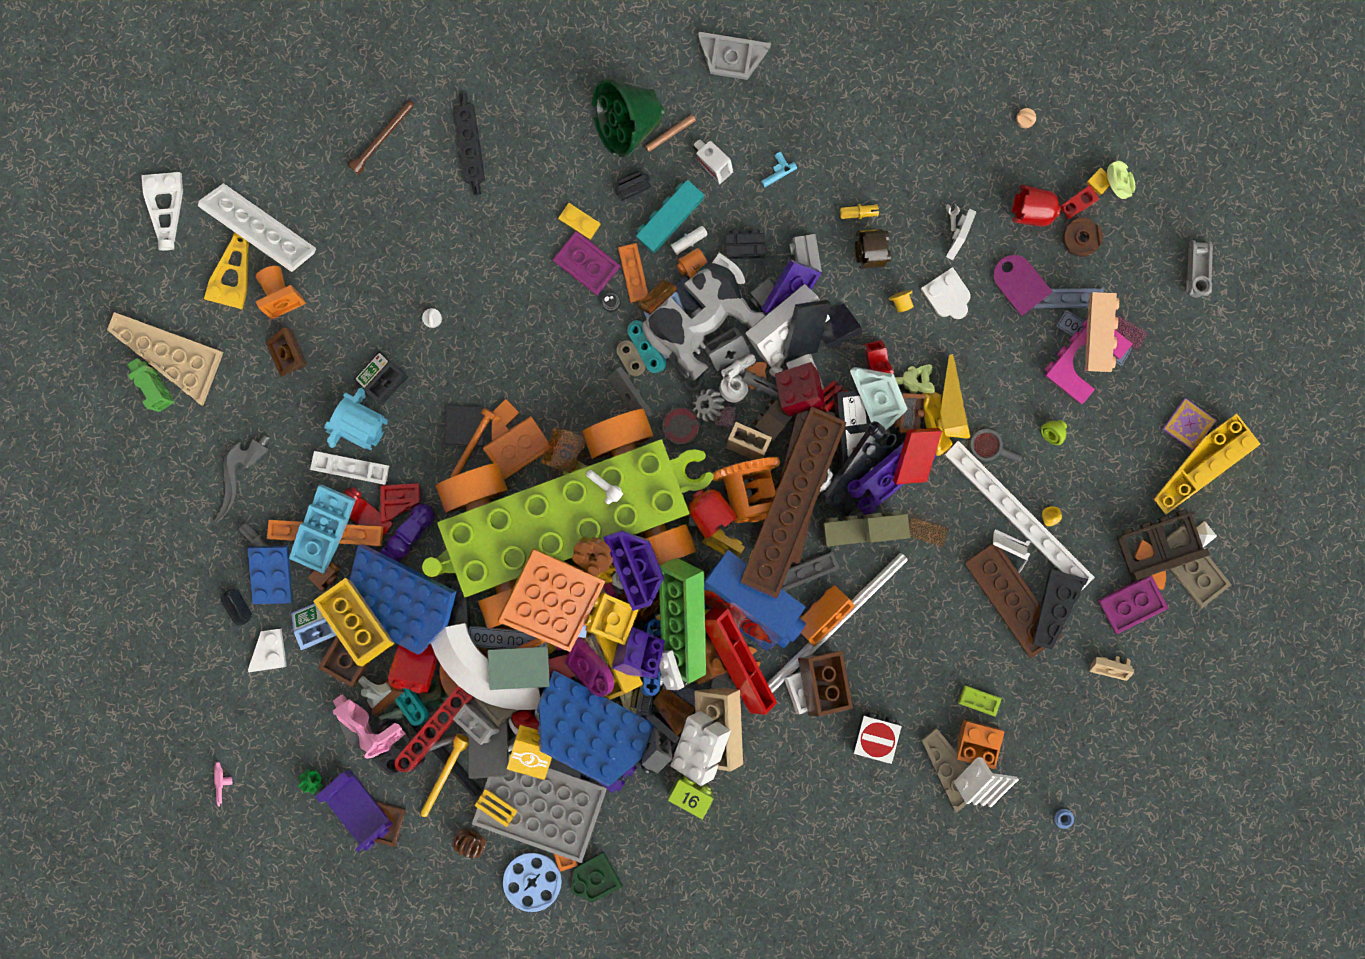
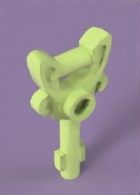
(910, 379)

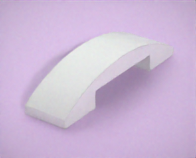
(349, 467)

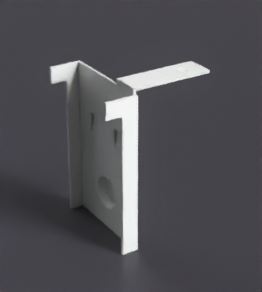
(1001, 541)

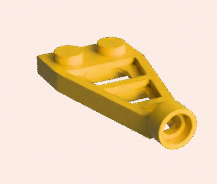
(226, 294)

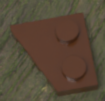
(673, 709)

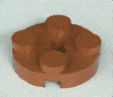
(583, 557)

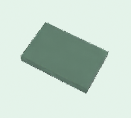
(518, 668)

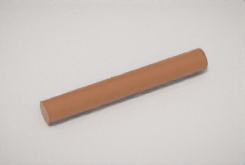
(669, 133)

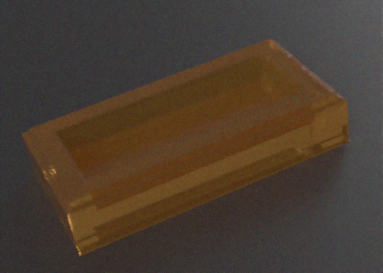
(657, 296)
(927, 532)

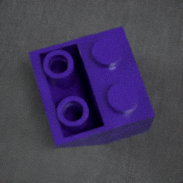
(639, 655)

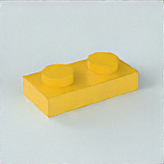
(579, 221)

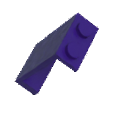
(356, 809)

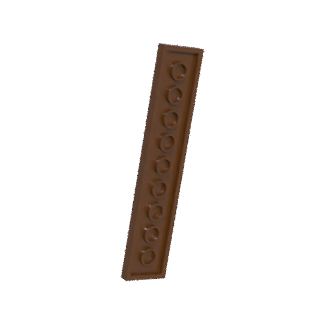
(793, 503)

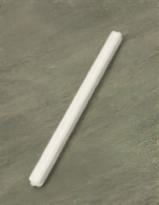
(858, 601)

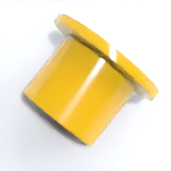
(902, 301)

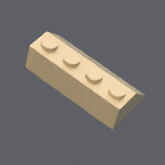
(724, 707)

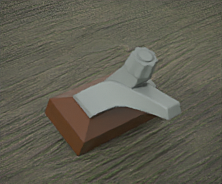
(378, 696)

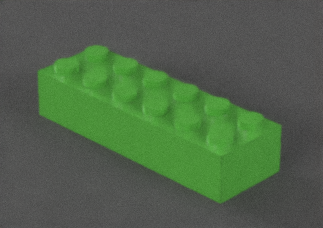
(684, 617)

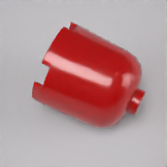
(1035, 206)
(710, 511)

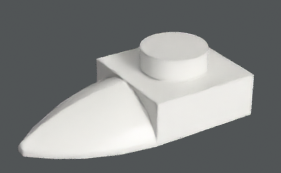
(722, 260)

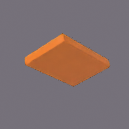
(517, 447)

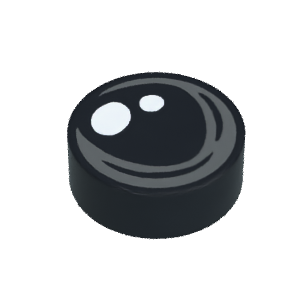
(611, 302)

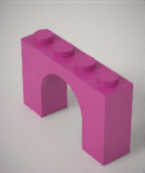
(1062, 370)

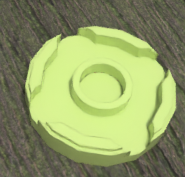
(1120, 180)

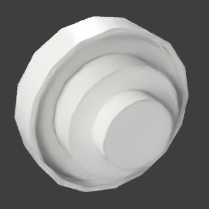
(734, 389)

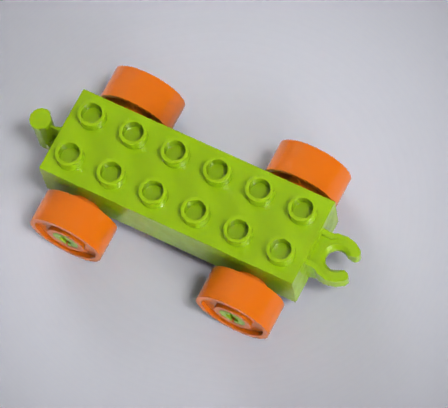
(496, 537)

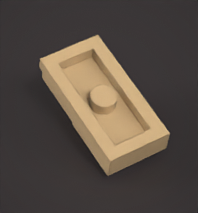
(1111, 668)

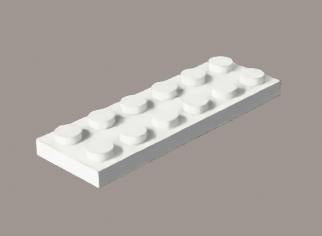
(257, 227)

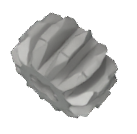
(713, 410)

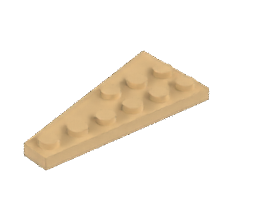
(177, 358)

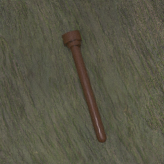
(358, 163)

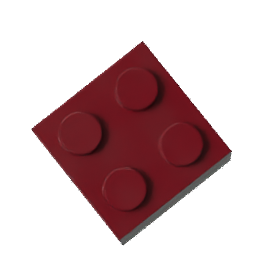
(799, 389)

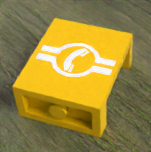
(526, 754)

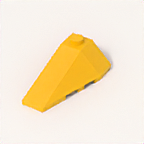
(952, 411)

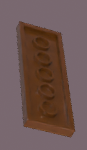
(1007, 594)

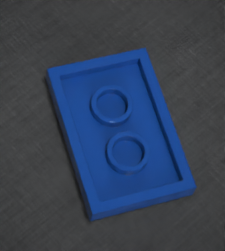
(270, 574)

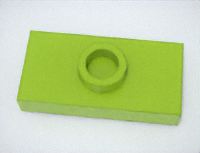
(979, 700)

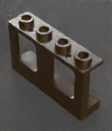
(1164, 557)

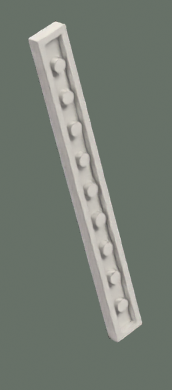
(1016, 512)

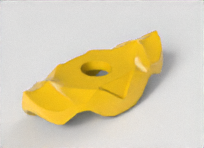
(932, 410)

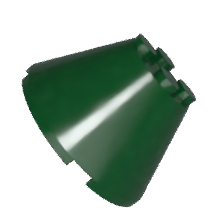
(625, 115)

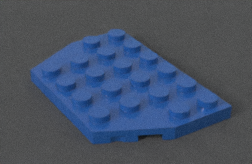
(402, 599)
(589, 730)

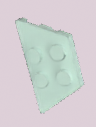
(879, 395)

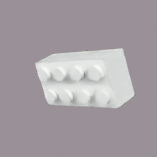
(771, 332)

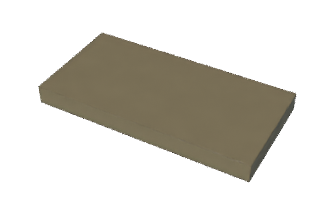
(1200, 577)

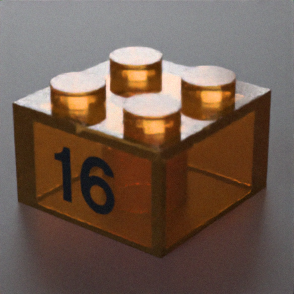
(563, 450)

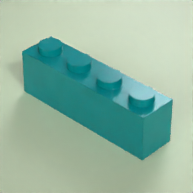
(670, 216)

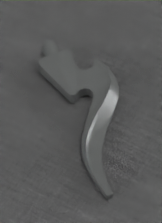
(232, 458)

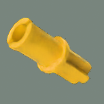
(859, 211)

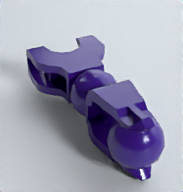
(409, 532)

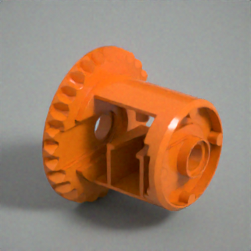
(733, 478)

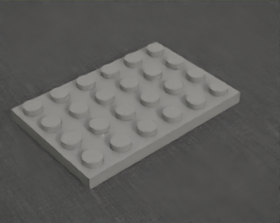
(551, 812)

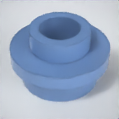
(1068, 823)

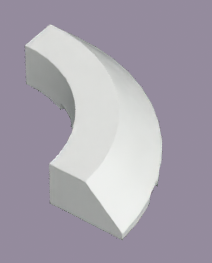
(471, 670)

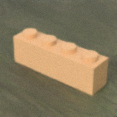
(1100, 332)

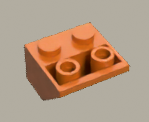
(979, 741)

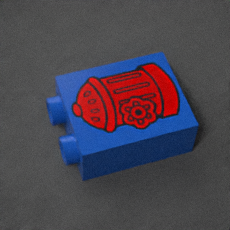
(756, 614)

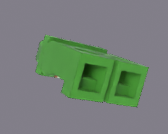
(151, 385)

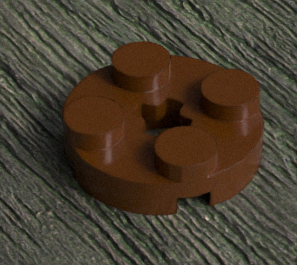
(1089, 229)

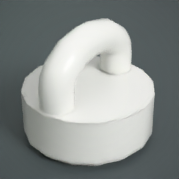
(432, 318)

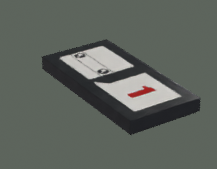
(850, 409)

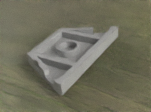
(732, 55)

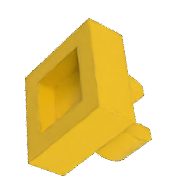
(1099, 181)

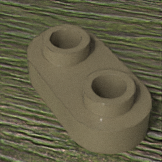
(630, 358)

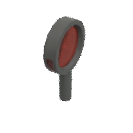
(988, 445)

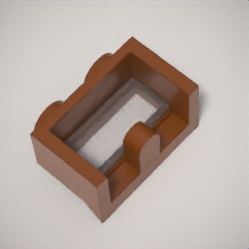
(912, 417)

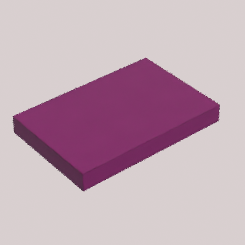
(586, 263)
(1133, 604)

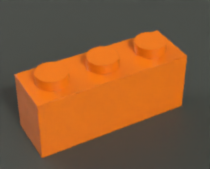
(825, 614)

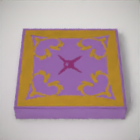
(1189, 424)

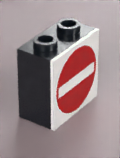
(876, 737)

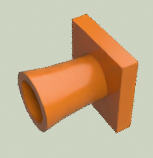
(278, 297)

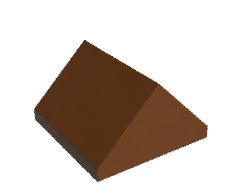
(286, 352)

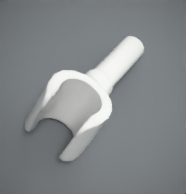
(953, 215)

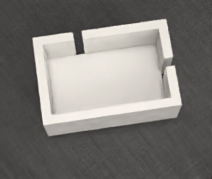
(700, 748)

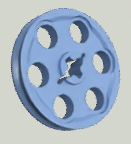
(533, 891)

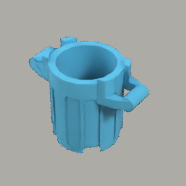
(355, 422)

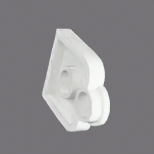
(948, 295)

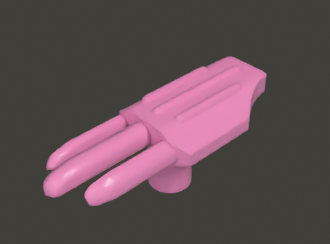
(219, 781)

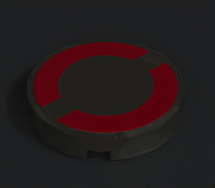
(681, 426)

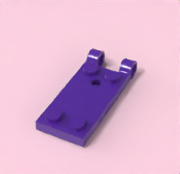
(875, 483)

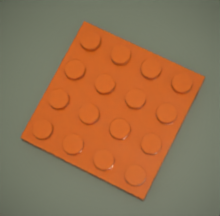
(551, 600)

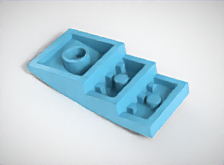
(322, 529)

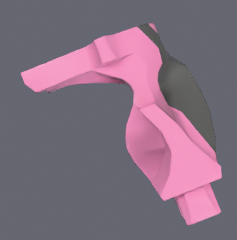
(357, 730)

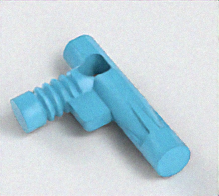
(779, 170)

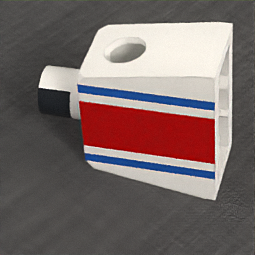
(713, 160)

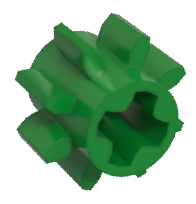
(310, 781)

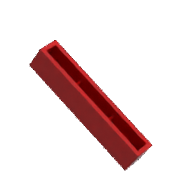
(739, 661)

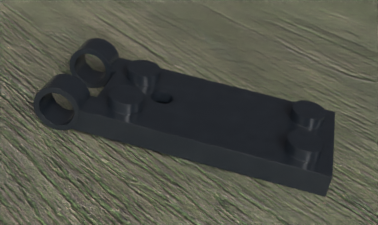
(857, 467)

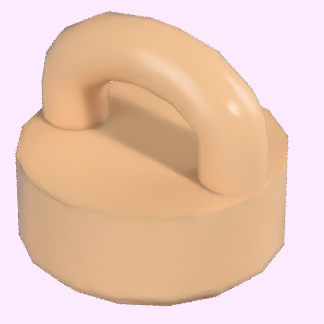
(1026, 118)

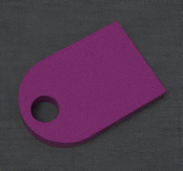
(1022, 285)
(590, 668)

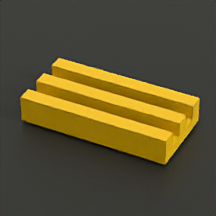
(482, 799)

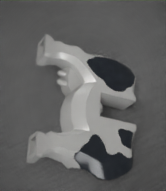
(680, 336)

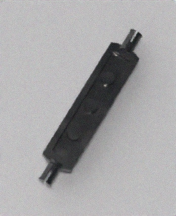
(469, 144)

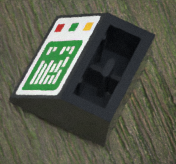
(380, 378)

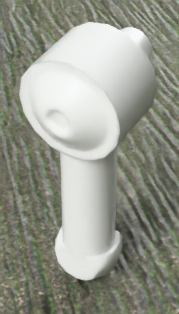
(613, 493)

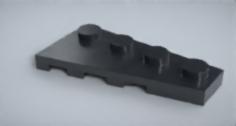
(1057, 602)

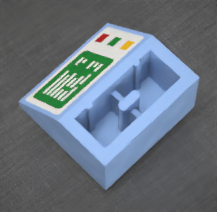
(310, 627)

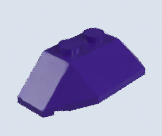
(635, 567)

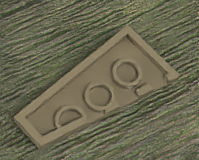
(946, 765)

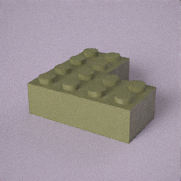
(870, 529)

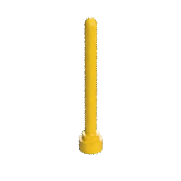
(460, 743)

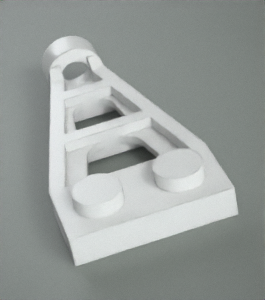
(163, 184)

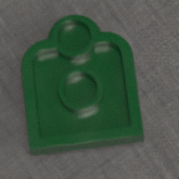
(595, 878)

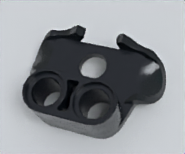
(393, 753)

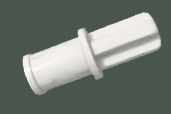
(689, 240)
(738, 366)

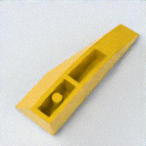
(1207, 461)

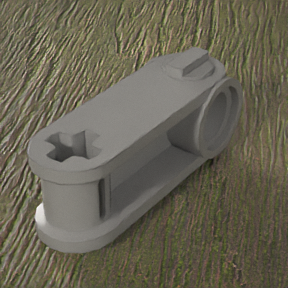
(1199, 268)

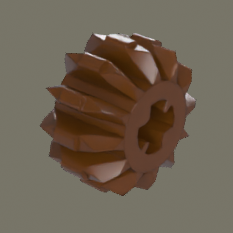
(469, 843)

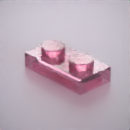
(1131, 332)

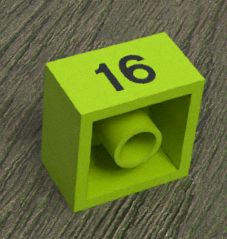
(691, 796)

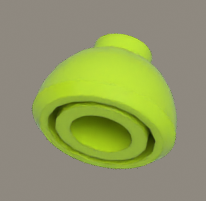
(1054, 432)

